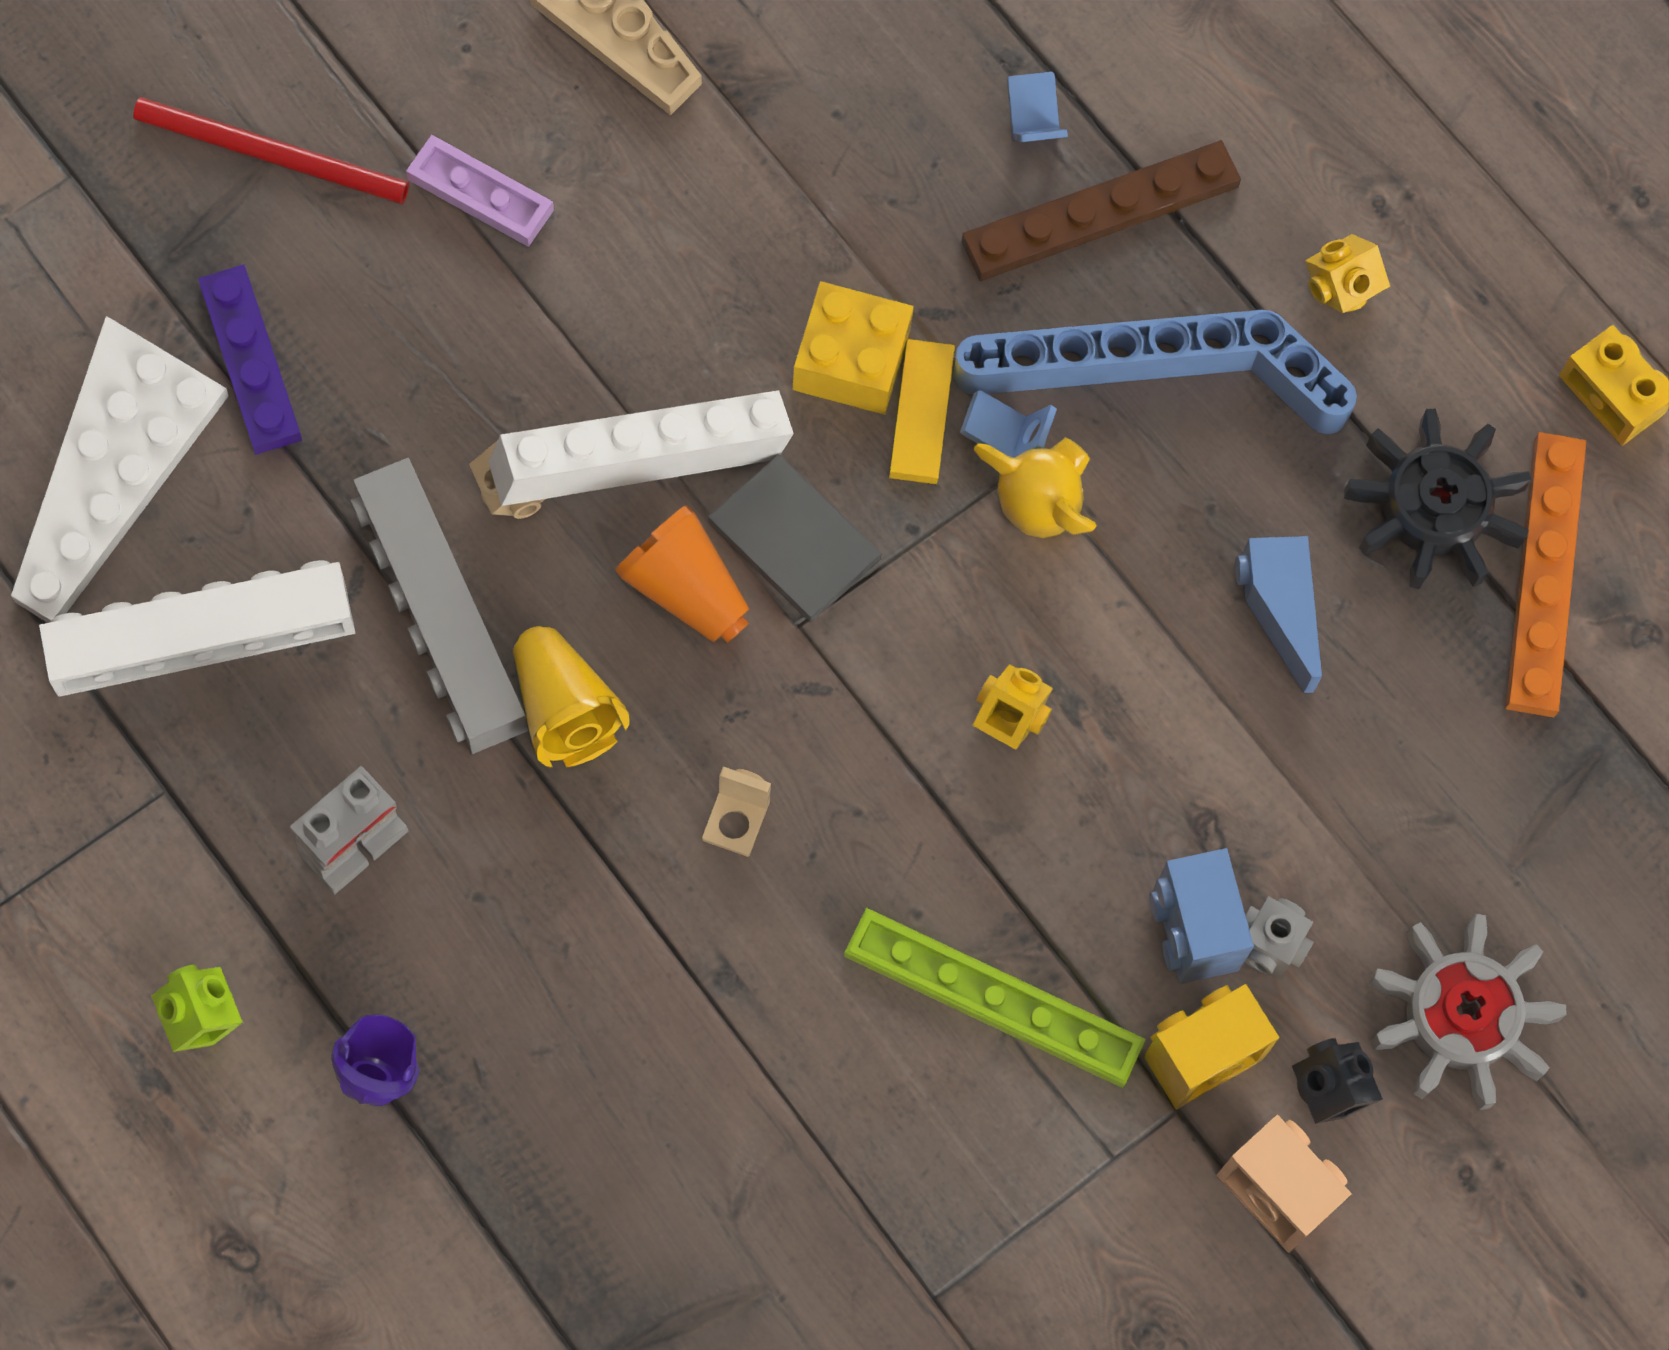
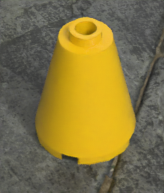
(564, 700)

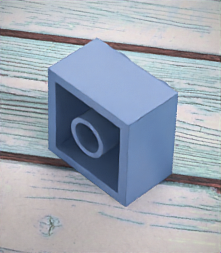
(1201, 916)

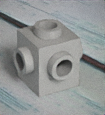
(1274, 954)

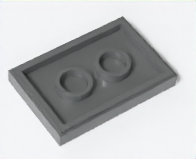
(794, 538)

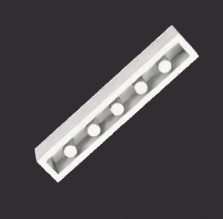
(639, 447)
(196, 628)

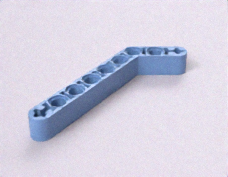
(1149, 362)

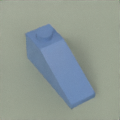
(1282, 599)

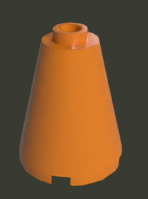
(687, 577)

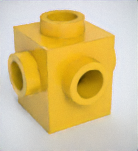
(1346, 273)
(1013, 706)

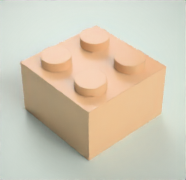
(1284, 1182)

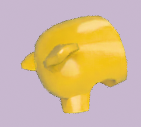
(1041, 488)

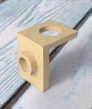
(741, 793)

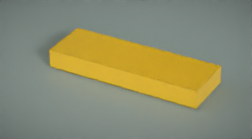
(922, 411)

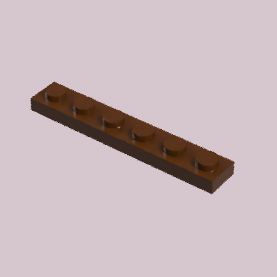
(1100, 210)

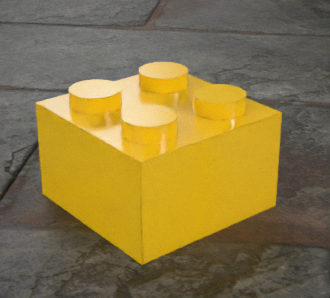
(852, 348)
(1210, 1045)

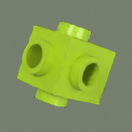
(196, 1007)

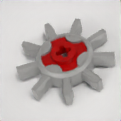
(1459, 1039)

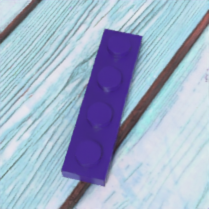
(250, 359)

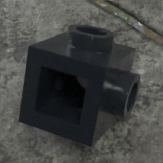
(1336, 1080)

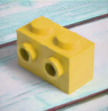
(1617, 384)

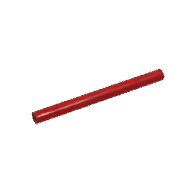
(271, 150)

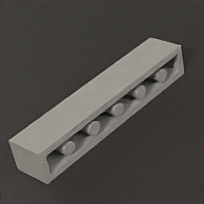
(439, 605)

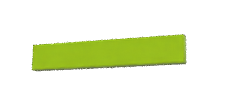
(994, 998)

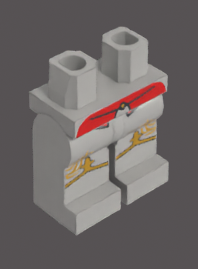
(346, 816)

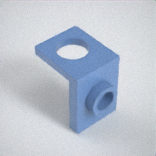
(1034, 107)
(1004, 428)

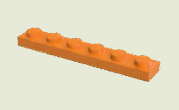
(1546, 575)

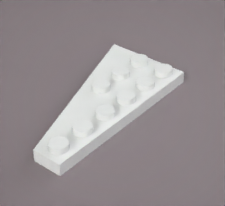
(121, 445)

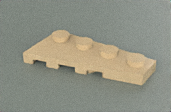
(630, 44)

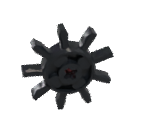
(1423, 520)

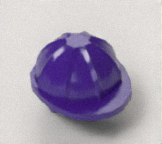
(376, 1060)

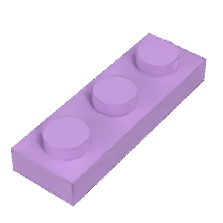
(480, 190)

